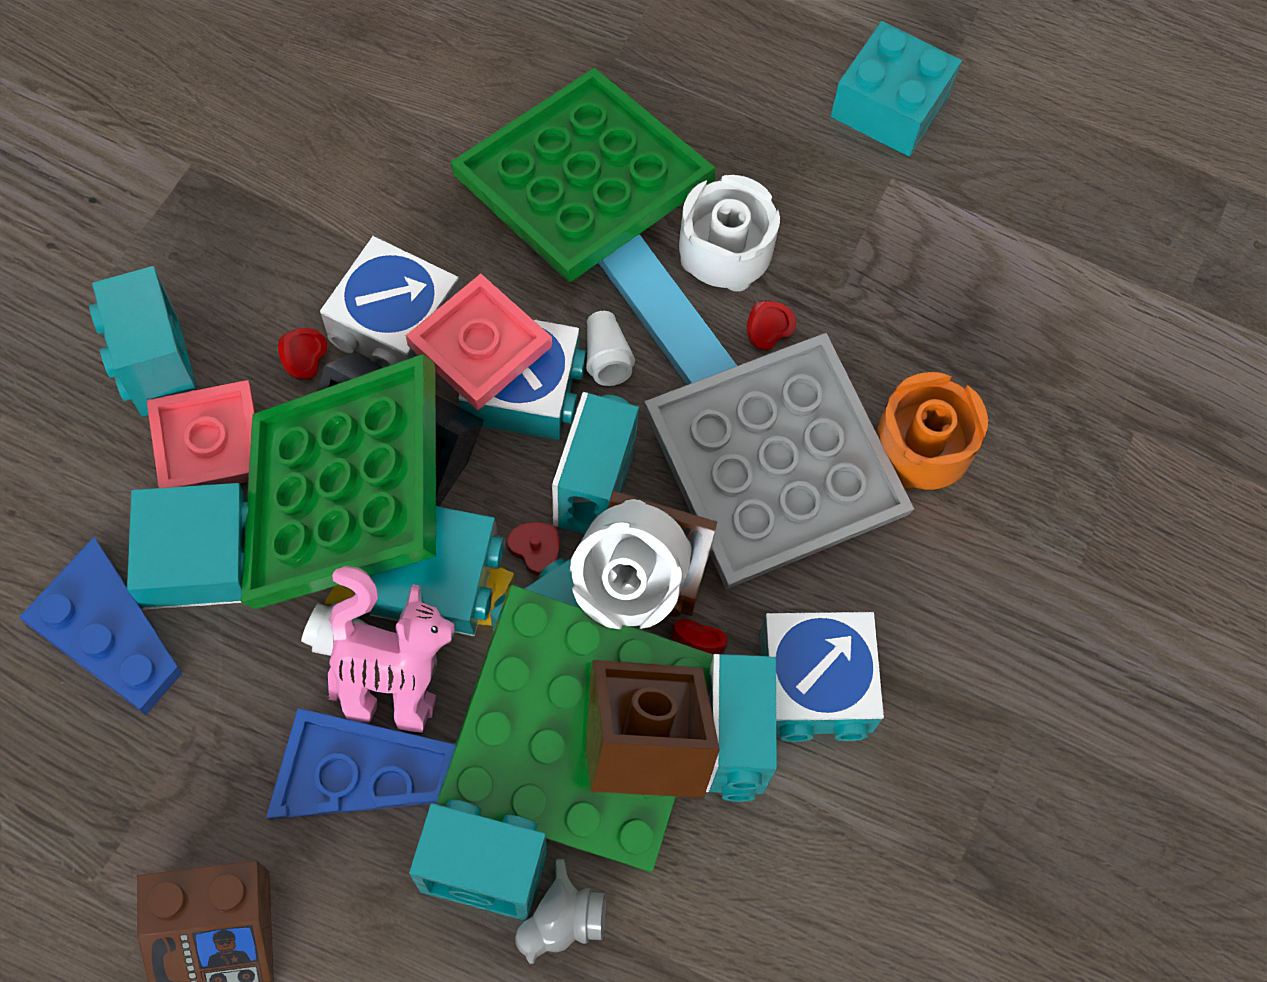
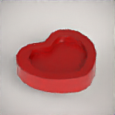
(768, 323)
(300, 352)
(535, 544)
(699, 637)

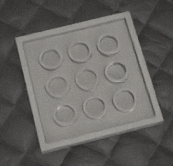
(777, 459)

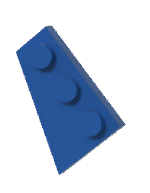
(104, 629)
(354, 767)

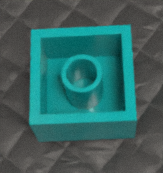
(895, 88)
(141, 338)
(480, 859)

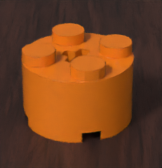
(932, 430)

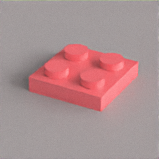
(479, 341)
(203, 435)

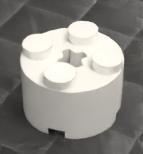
(728, 232)
(635, 594)

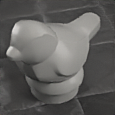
(562, 918)

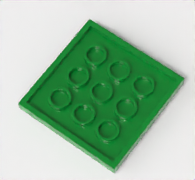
(582, 173)
(341, 483)
(528, 729)

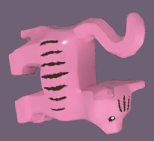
(384, 660)

